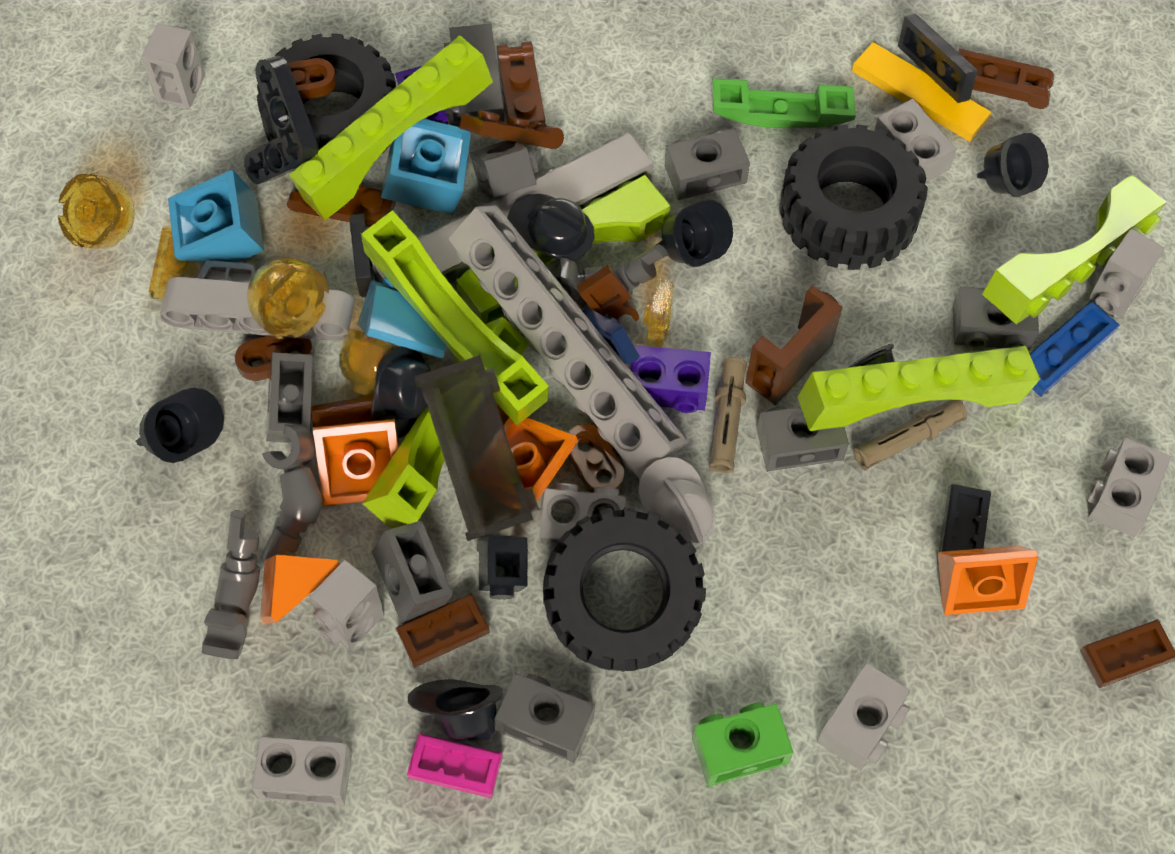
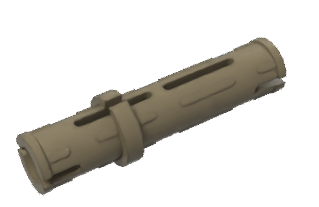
(732, 375)
(924, 426)

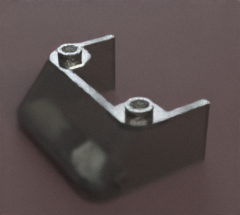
(476, 447)

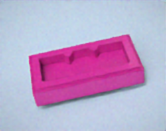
(455, 765)

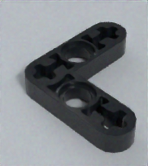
(294, 133)

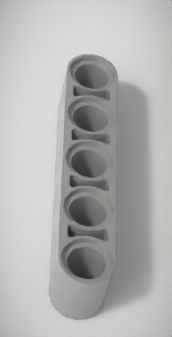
(224, 308)

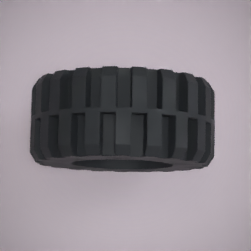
(357, 72)
(858, 158)
(680, 579)

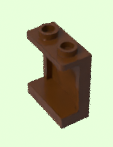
(777, 370)

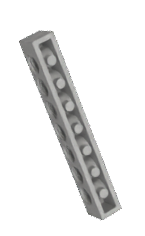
(537, 286)

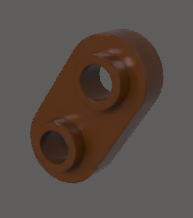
(308, 72)
(262, 350)
(598, 461)

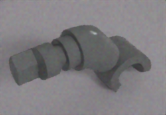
(632, 273)
(299, 492)
(234, 592)

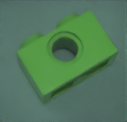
(725, 762)

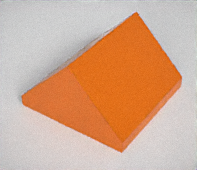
(538, 451)
(353, 458)
(986, 579)
(289, 581)

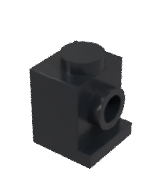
(512, 556)

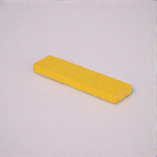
(909, 83)

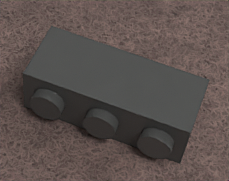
(490, 98)

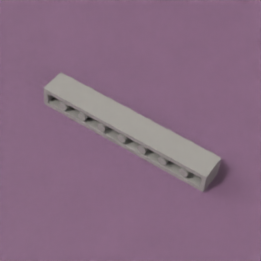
(580, 181)

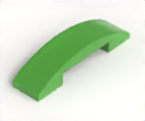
(781, 109)

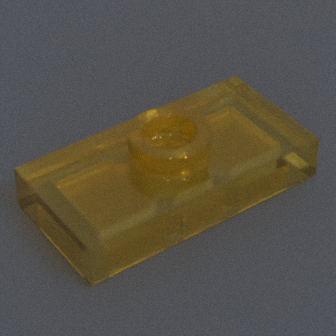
(167, 266)
(658, 314)

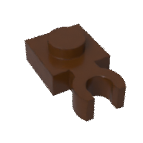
(607, 294)

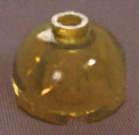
(95, 211)
(287, 297)
(361, 359)

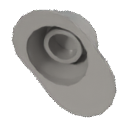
(678, 495)

